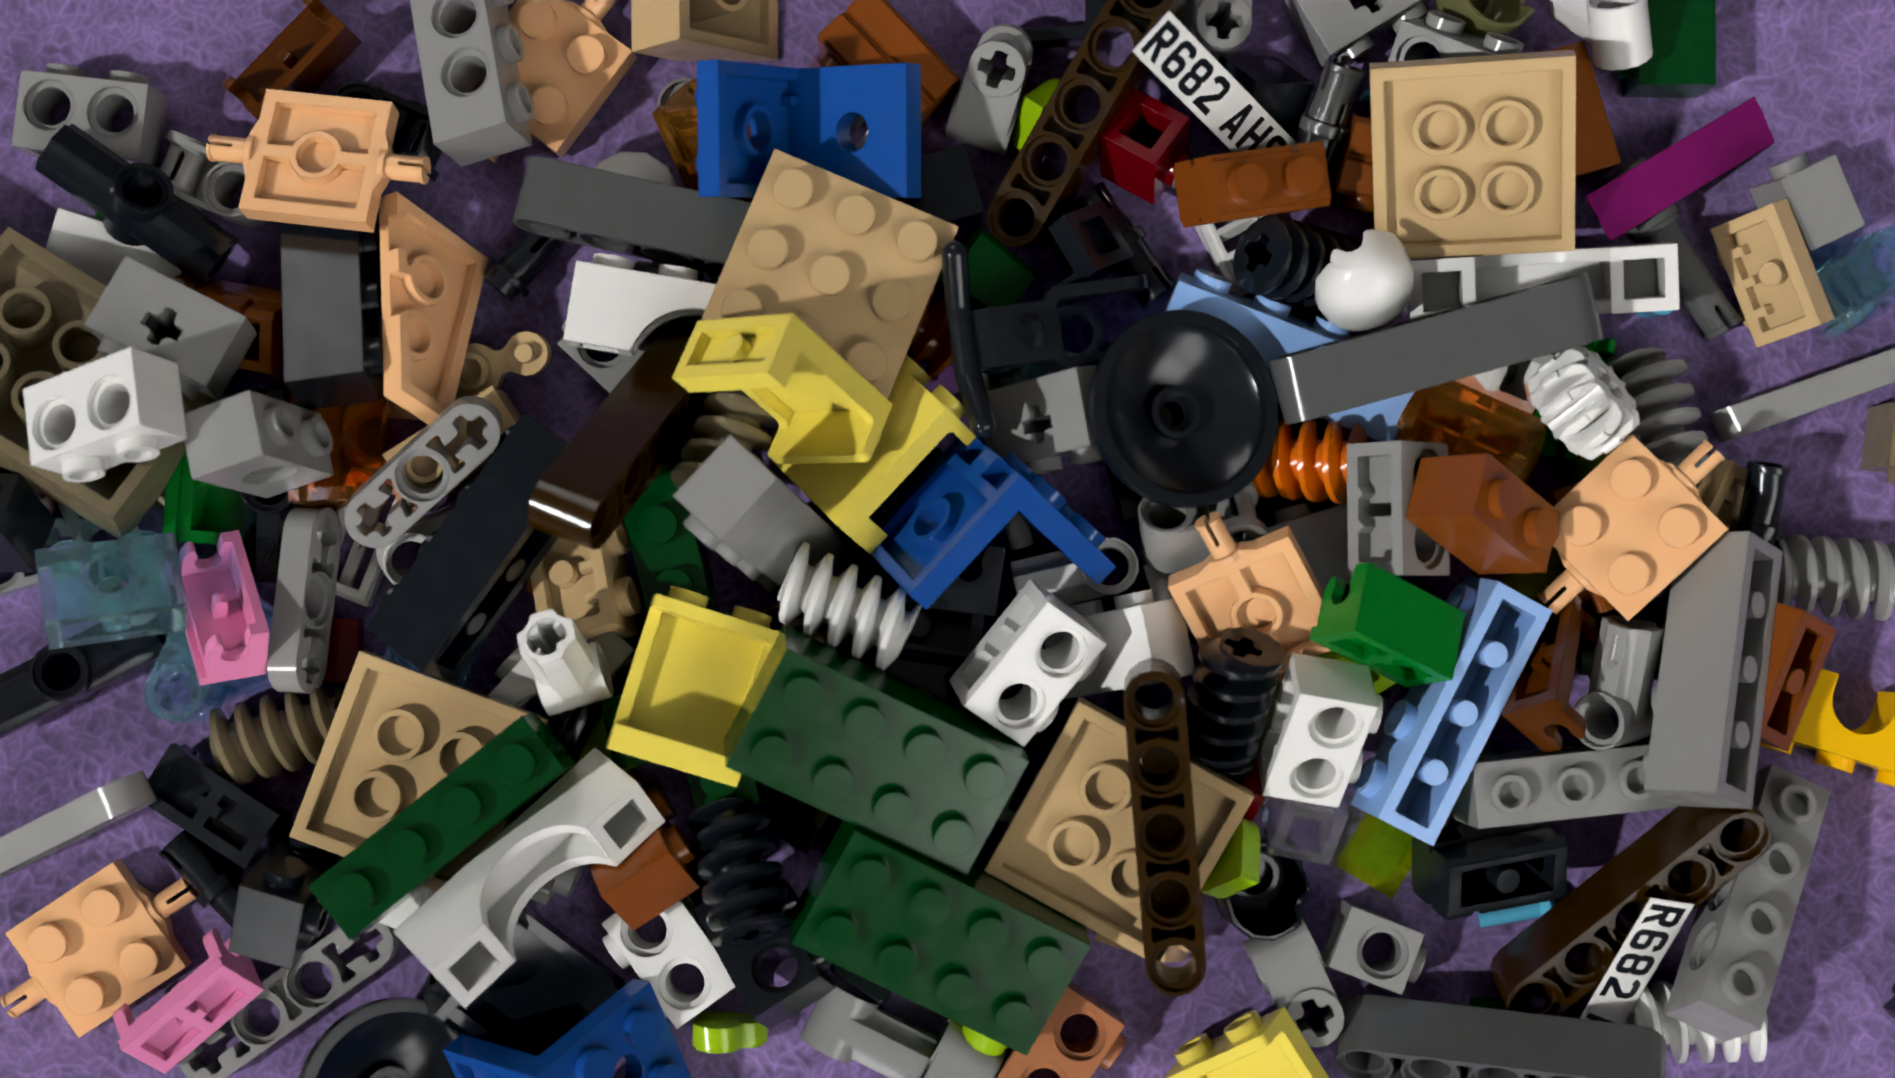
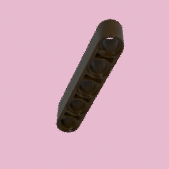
(1061, 126)
(619, 447)
(1164, 858)
(1577, 939)

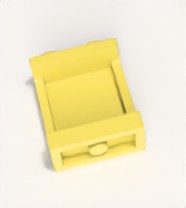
(796, 377)
(912, 430)
(689, 683)
(1249, 1049)

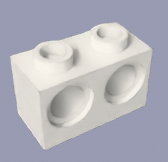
(104, 415)
(1013, 655)
(1318, 730)
(654, 961)

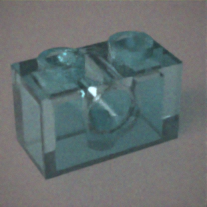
(84, 615)

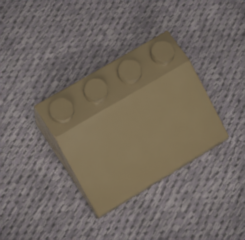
(42, 337)

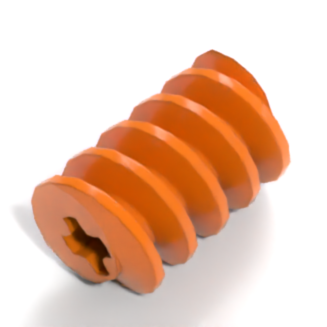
(1308, 463)

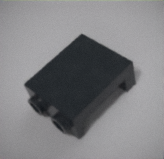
(537, 996)

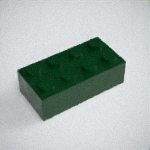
(874, 751)
(939, 936)

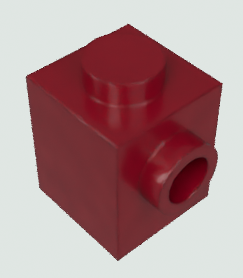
(1143, 146)

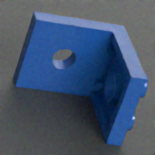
(808, 118)
(963, 507)
(624, 1025)

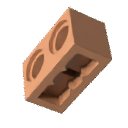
(1067, 1058)

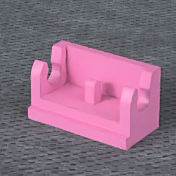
(223, 612)
(191, 1009)

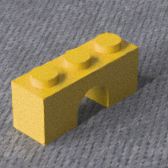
(1843, 748)

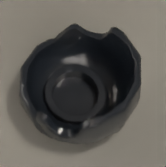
(1272, 907)

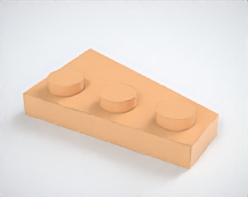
(427, 306)

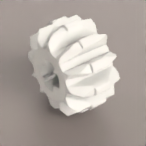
(1583, 402)

